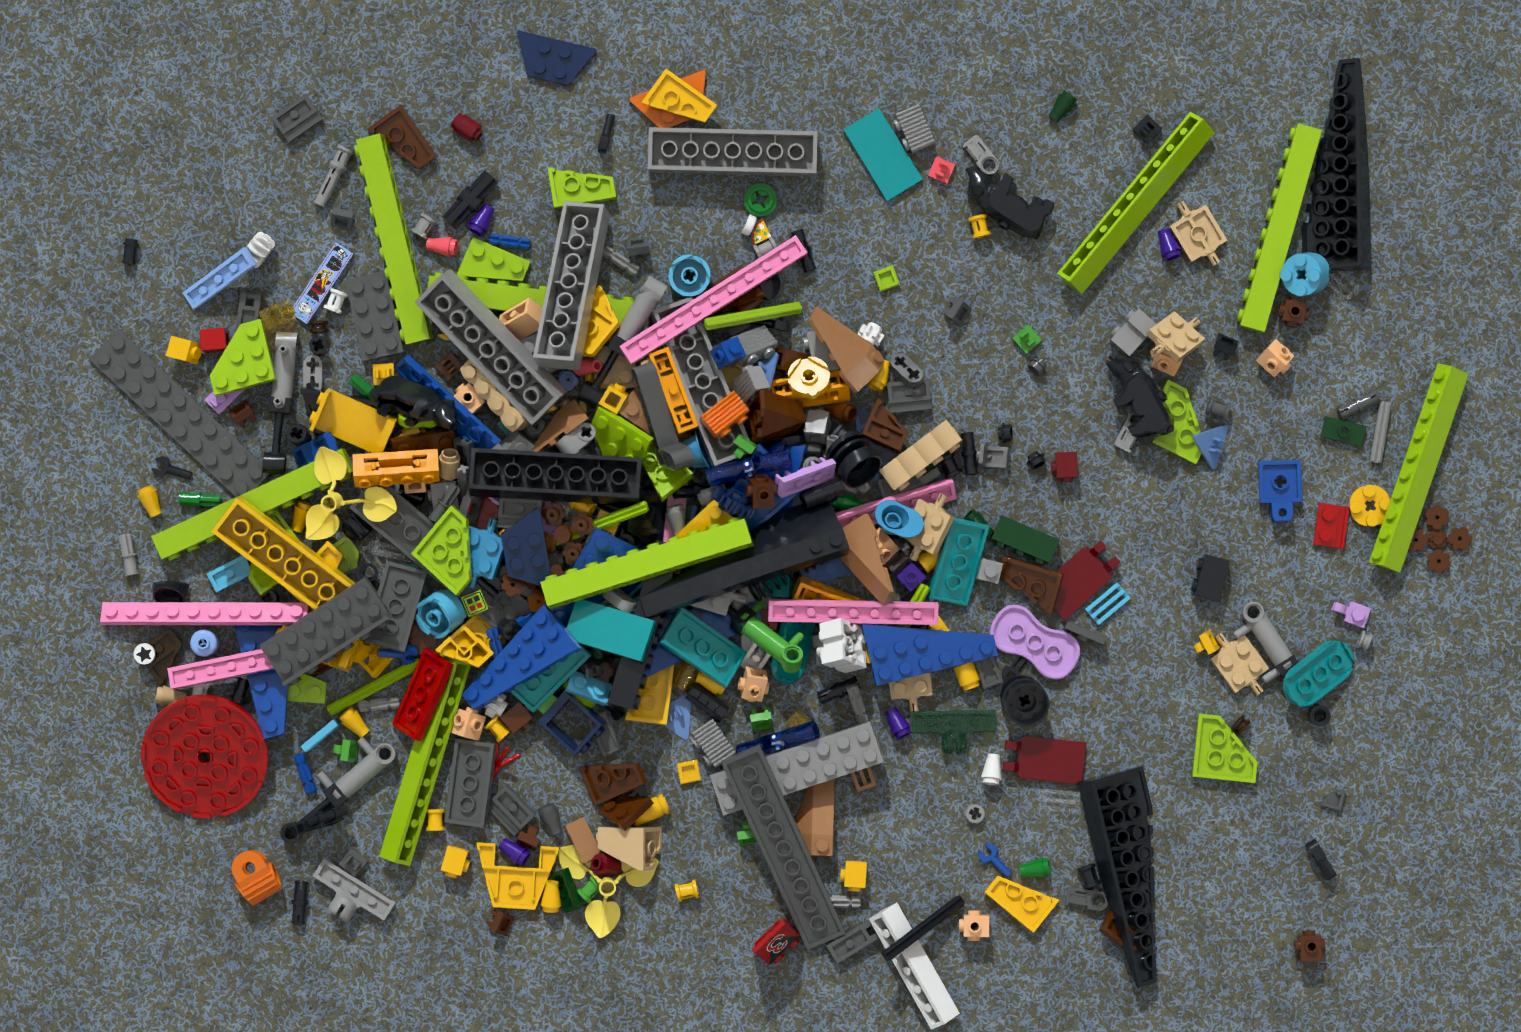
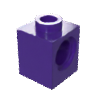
(910, 577)

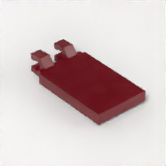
(1082, 579)
(1047, 759)

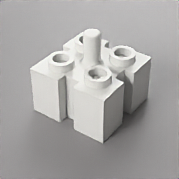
(841, 645)

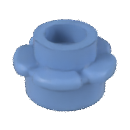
(568, 374)

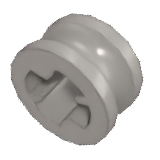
(1364, 641)
(969, 816)

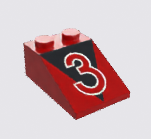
(776, 941)

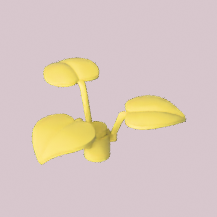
(320, 518)
(599, 914)

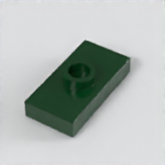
(1343, 431)
(568, 891)

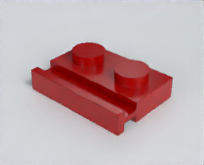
(1331, 525)

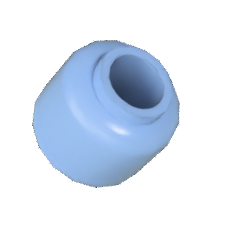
(211, 645)

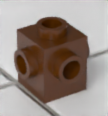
(1287, 317)
(761, 491)
(1314, 952)

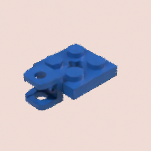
(1278, 497)

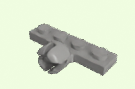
(351, 893)

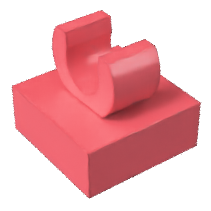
(941, 170)

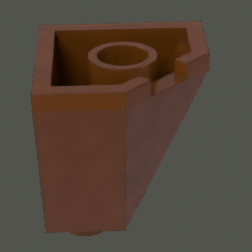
(774, 417)

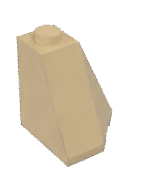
(634, 846)

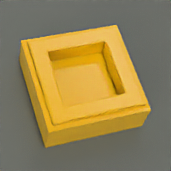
(689, 771)

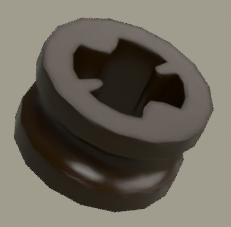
(318, 326)
(1240, 725)

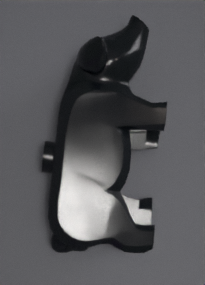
(1006, 206)
(1144, 399)
(414, 402)

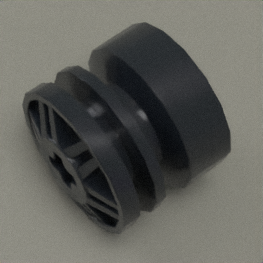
(854, 459)
(1027, 711)

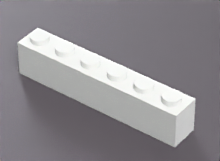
(915, 968)

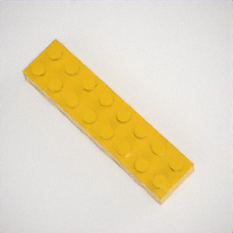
(280, 554)

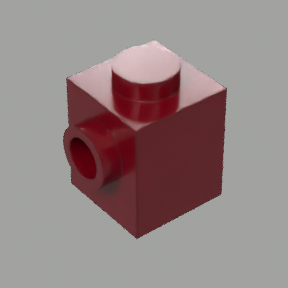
(1065, 466)

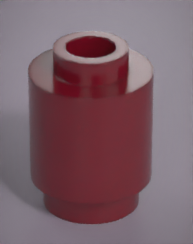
(467, 127)
(605, 865)

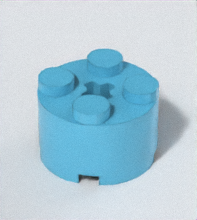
(694, 265)
(1304, 284)
(440, 613)

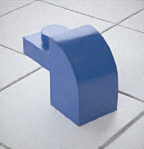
(306, 452)

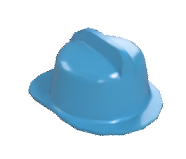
(698, 452)
(898, 519)

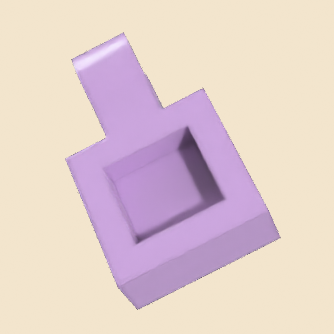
(1354, 613)

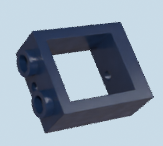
(562, 737)

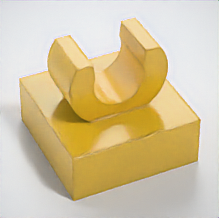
(382, 371)
(1207, 642)

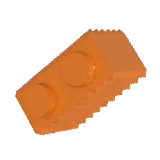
(724, 415)

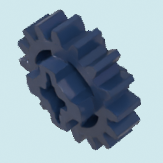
(733, 502)

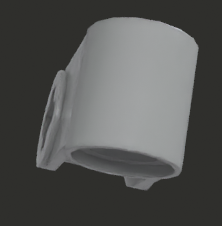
(574, 441)

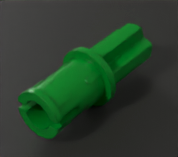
(361, 385)
(199, 499)

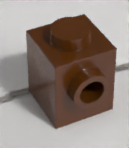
(787, 358)
(517, 718)

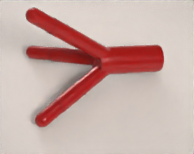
(499, 763)

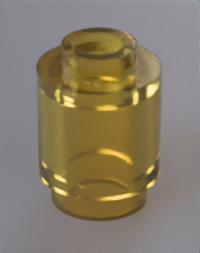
(685, 676)

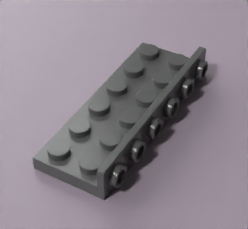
(326, 631)

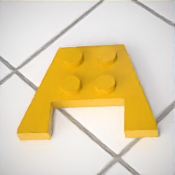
(515, 885)

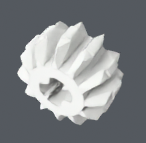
(260, 247)

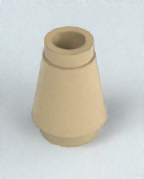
(166, 695)

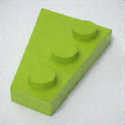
(579, 187)
(491, 262)
(664, 479)

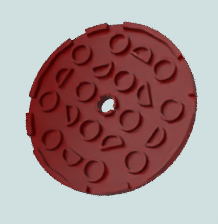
(212, 726)

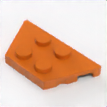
(665, 119)

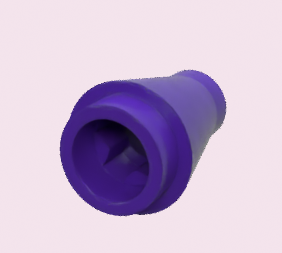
(480, 222)
(1169, 247)
(898, 725)
(515, 852)

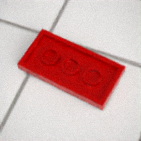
(423, 694)

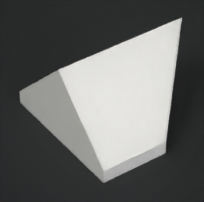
(755, 656)

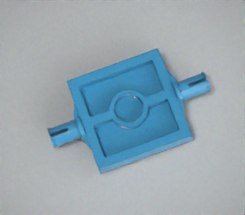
(485, 552)

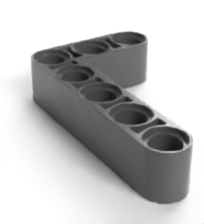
(668, 449)

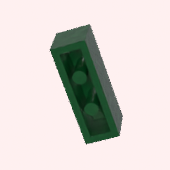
(1024, 540)

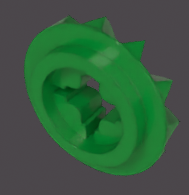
(763, 190)

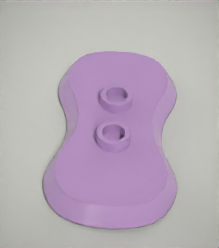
(1049, 650)

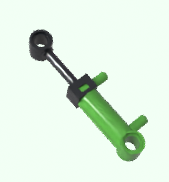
(746, 623)

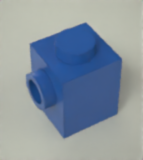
(728, 353)

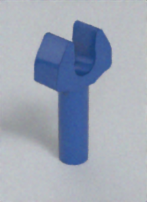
(406, 658)
(994, 860)

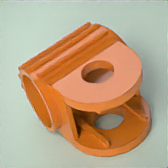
(260, 883)

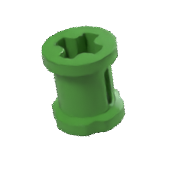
(590, 890)

